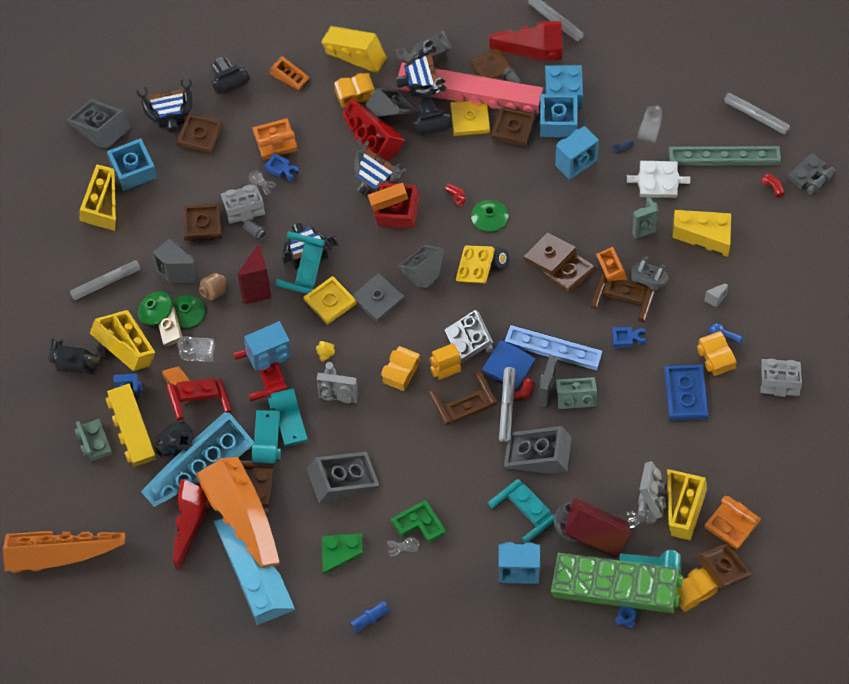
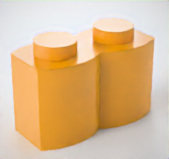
(358, 87)
(716, 353)
(445, 362)
(401, 368)
(696, 589)

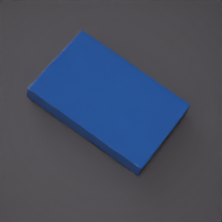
(686, 392)

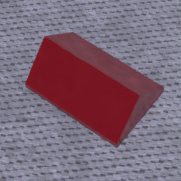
(254, 278)
(596, 528)

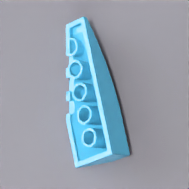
(218, 441)
(260, 585)

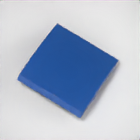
(506, 356)

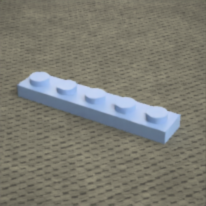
(548, 345)

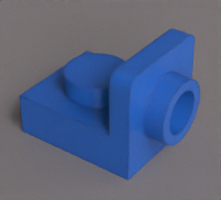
(132, 379)

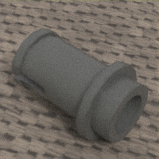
(510, 75)
(258, 232)

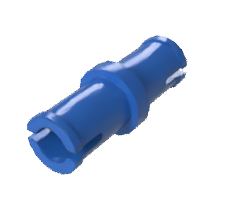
(369, 616)

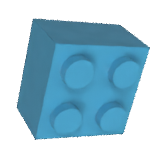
(564, 80)
(558, 115)
(576, 152)
(132, 164)
(267, 346)
(519, 563)

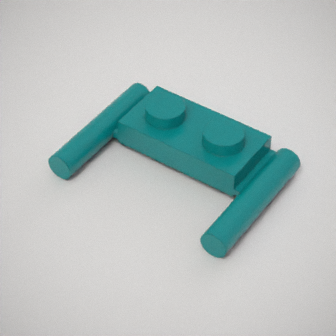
(308, 264)
(529, 505)

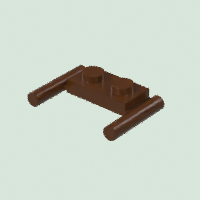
(625, 292)
(467, 405)
(262, 481)

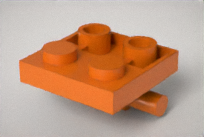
(275, 138)
(732, 522)

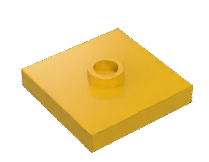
(469, 118)
(330, 300)

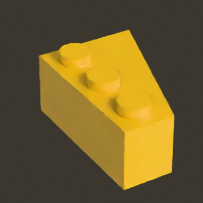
(355, 47)
(99, 200)
(703, 228)
(124, 339)
(685, 500)

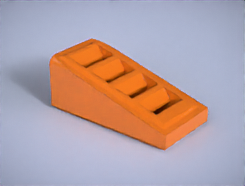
(288, 66)

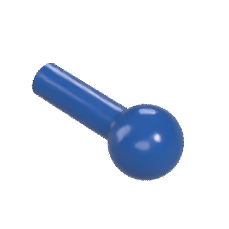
(716, 327)

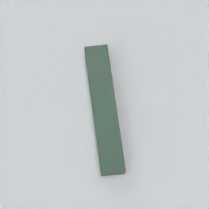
(725, 155)

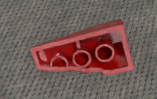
(538, 42)
(381, 137)
(193, 509)

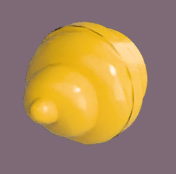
(325, 350)

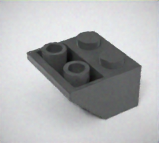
(175, 263)

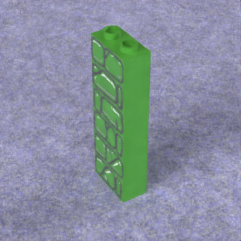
(616, 583)

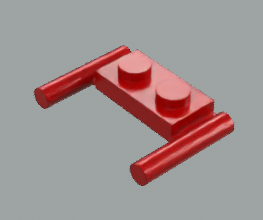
(271, 377)
(197, 390)

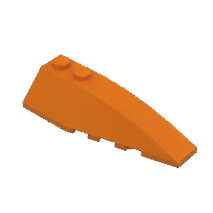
(236, 499)
(44, 550)

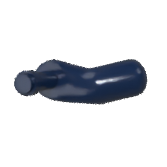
(621, 147)

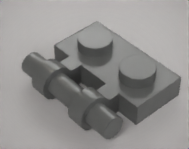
(807, 170)

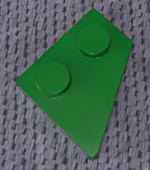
(340, 550)

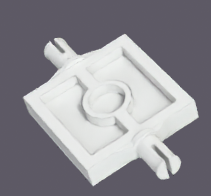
(658, 179)

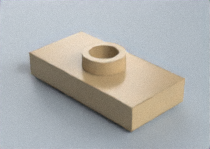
(170, 329)

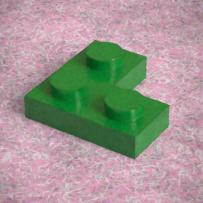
(420, 517)

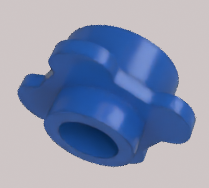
(626, 611)

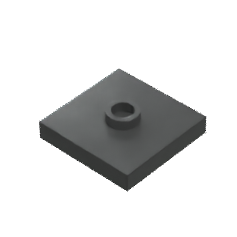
(378, 297)
(547, 381)

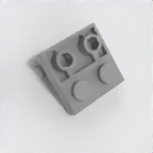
(243, 204)
(470, 335)
(781, 377)
(336, 387)
(652, 491)

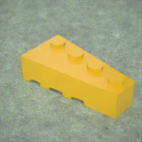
(131, 425)

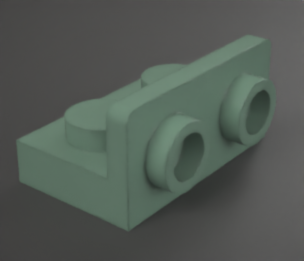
(645, 219)
(576, 393)
(94, 440)

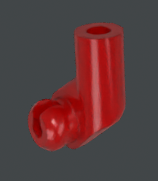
(775, 183)
(458, 193)
(526, 389)

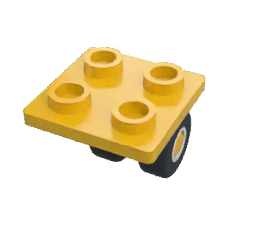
(477, 261)

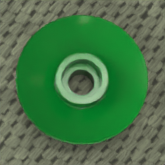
(489, 222)
(154, 308)
(193, 315)

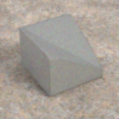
(716, 295)

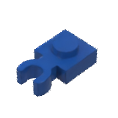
(280, 166)
(624, 337)

